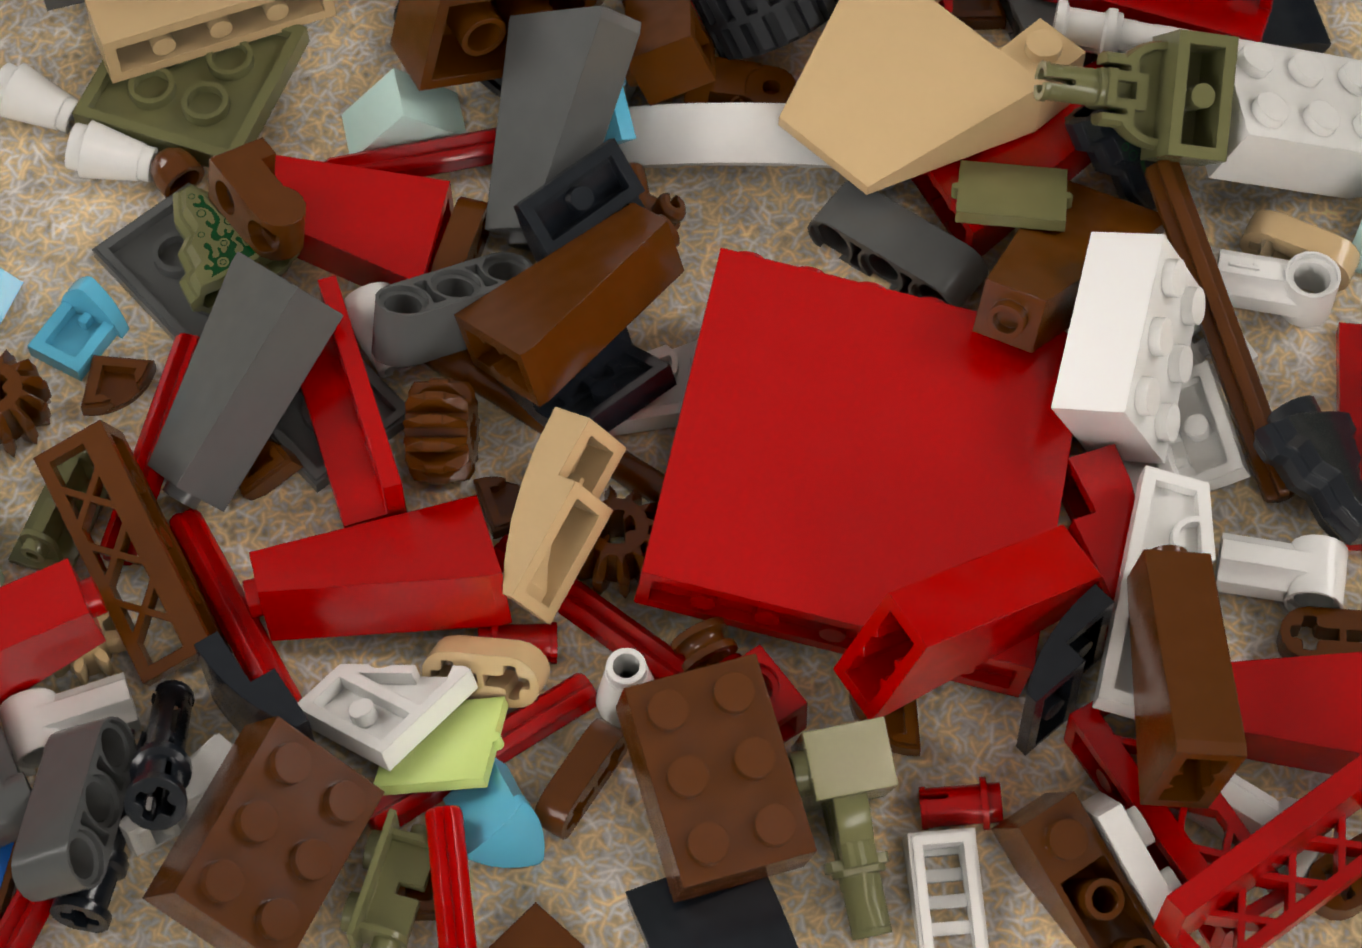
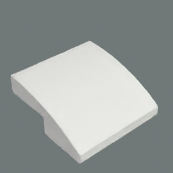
(1206, 438)

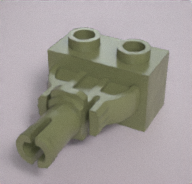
(1166, 98)
(840, 773)

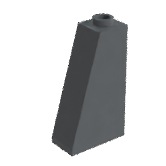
(554, 101)
(239, 382)

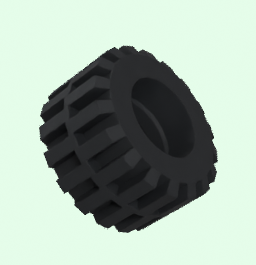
(759, 26)

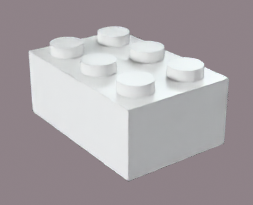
(1295, 121)
(1129, 346)

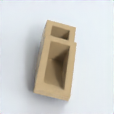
(558, 511)

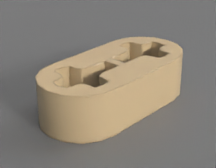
(1284, 236)
(488, 662)

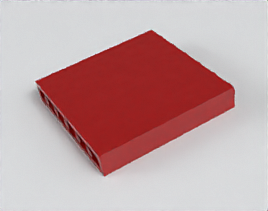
(845, 453)

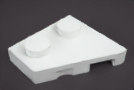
(384, 709)
(1127, 838)

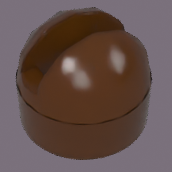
(174, 169)

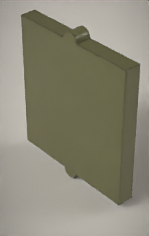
(1012, 196)

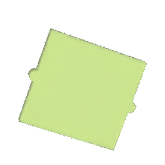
(454, 754)

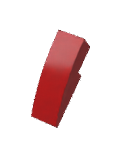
(1100, 508)

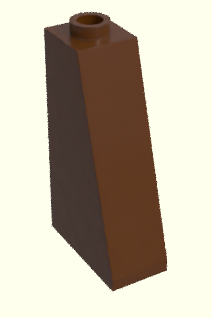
(1039, 274)
(571, 303)
(1182, 680)

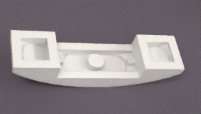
(714, 136)

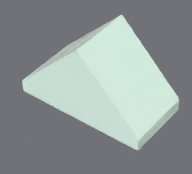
(400, 114)

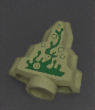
(209, 248)

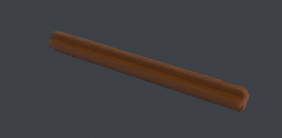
(1220, 322)

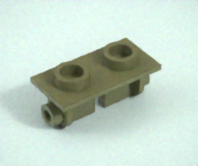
(45, 535)
(392, 861)

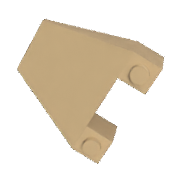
(916, 89)

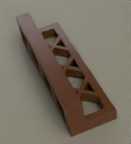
(151, 537)

